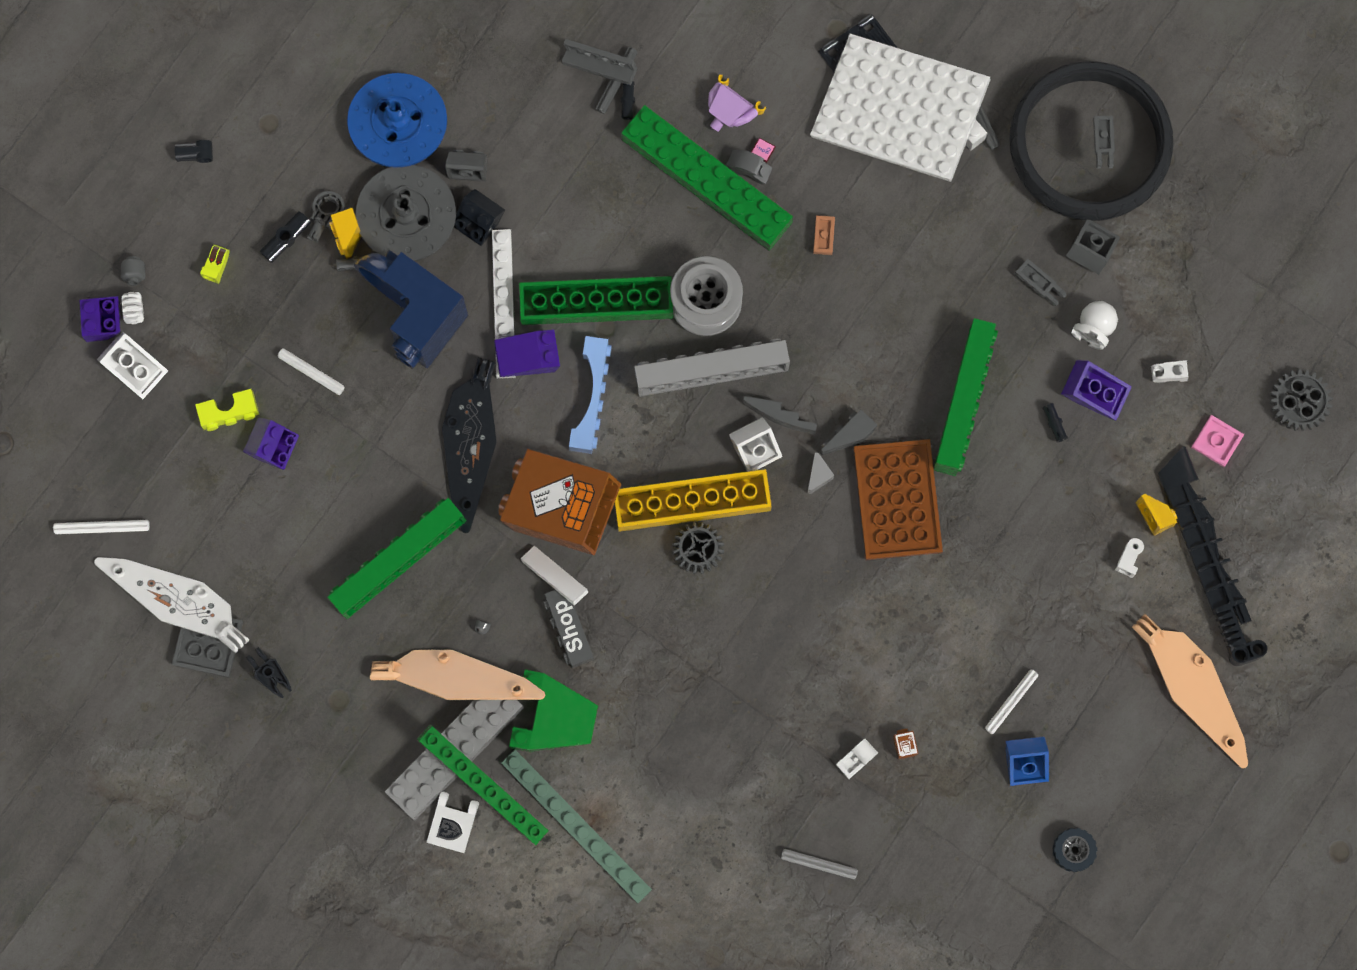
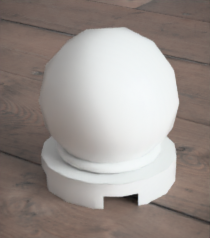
(1097, 322)

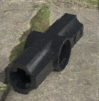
(294, 228)

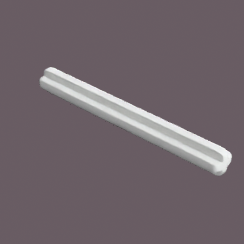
(100, 527)

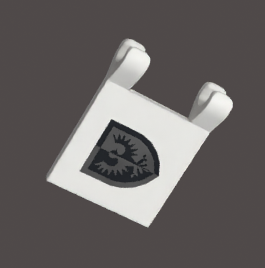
(450, 826)

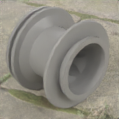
(701, 272)

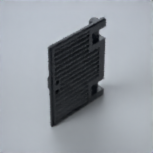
(876, 34)

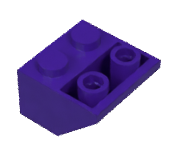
(100, 318)
(271, 443)

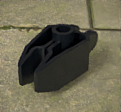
(268, 670)

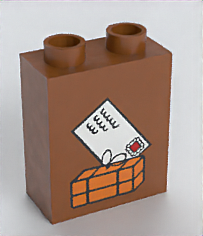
(559, 501)

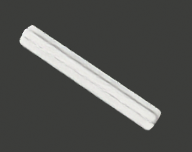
(311, 371)
(1011, 701)

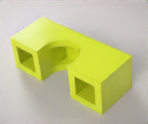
(243, 408)

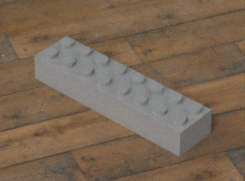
(712, 367)
(469, 734)

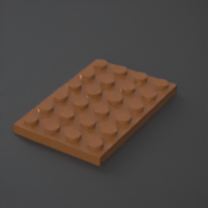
(898, 499)

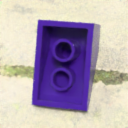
(527, 354)
(1096, 389)

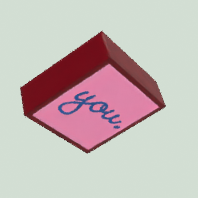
(763, 149)

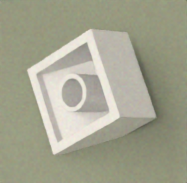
(755, 445)

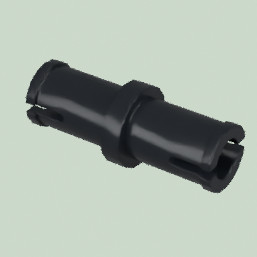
(627, 101)
(1055, 422)

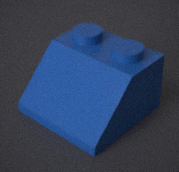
(1027, 761)

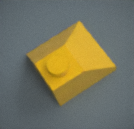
(1156, 514)

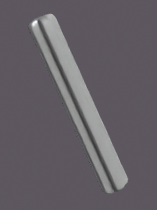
(819, 864)

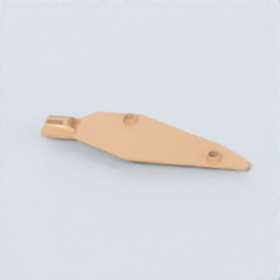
(455, 677)
(1195, 686)

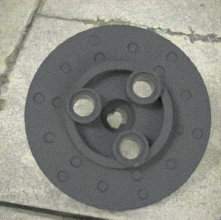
(428, 200)

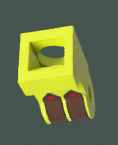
(215, 264)

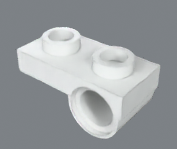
(856, 758)

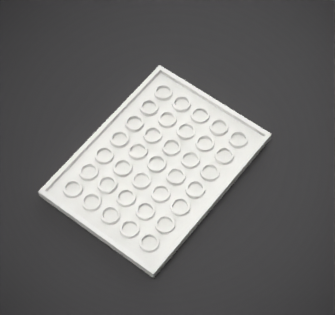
(900, 107)

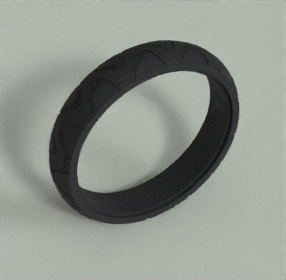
(1107, 74)

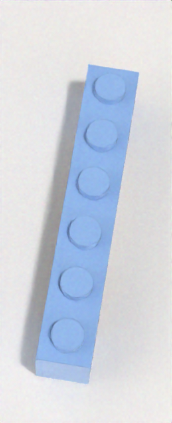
(583, 437)

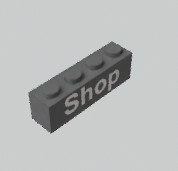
(569, 628)

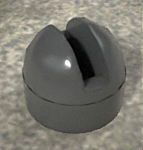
(482, 627)

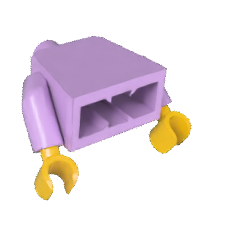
(730, 107)

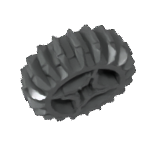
(705, 543)

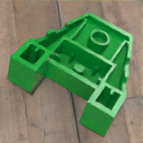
(560, 718)

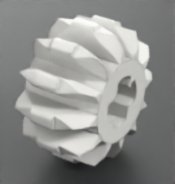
(132, 308)

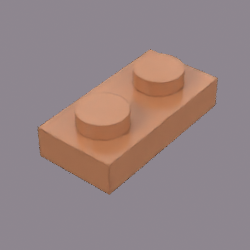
(824, 235)

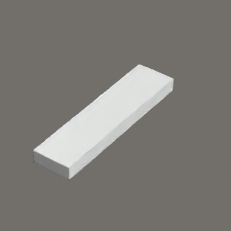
(554, 575)

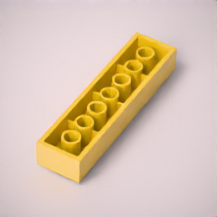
(692, 500)

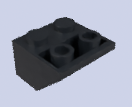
(478, 216)

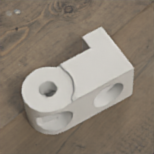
(1170, 372)
(1129, 556)

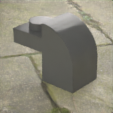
(749, 164)

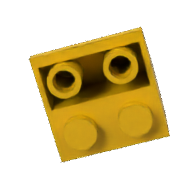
(347, 230)

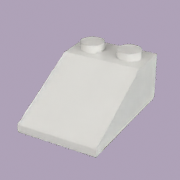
(132, 365)

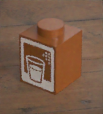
(905, 744)

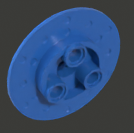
(403, 99)

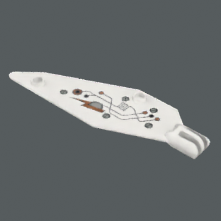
(176, 599)

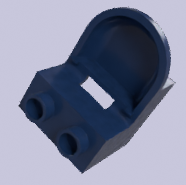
(429, 305)

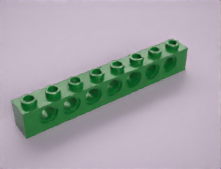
(482, 784)

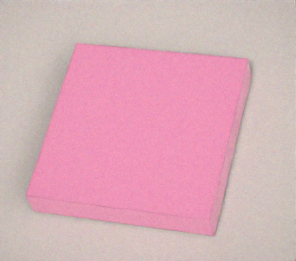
(1217, 441)

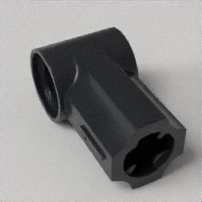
(200, 151)

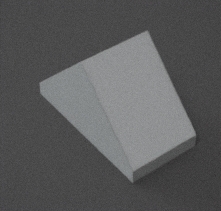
(820, 474)

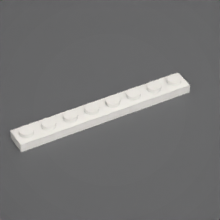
(503, 286)

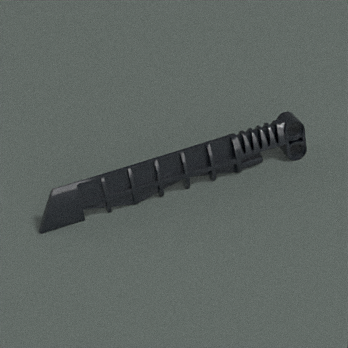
(1201, 541)

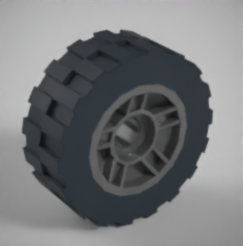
(1085, 845)

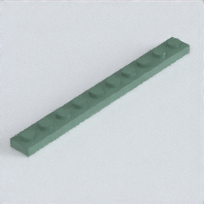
(576, 826)

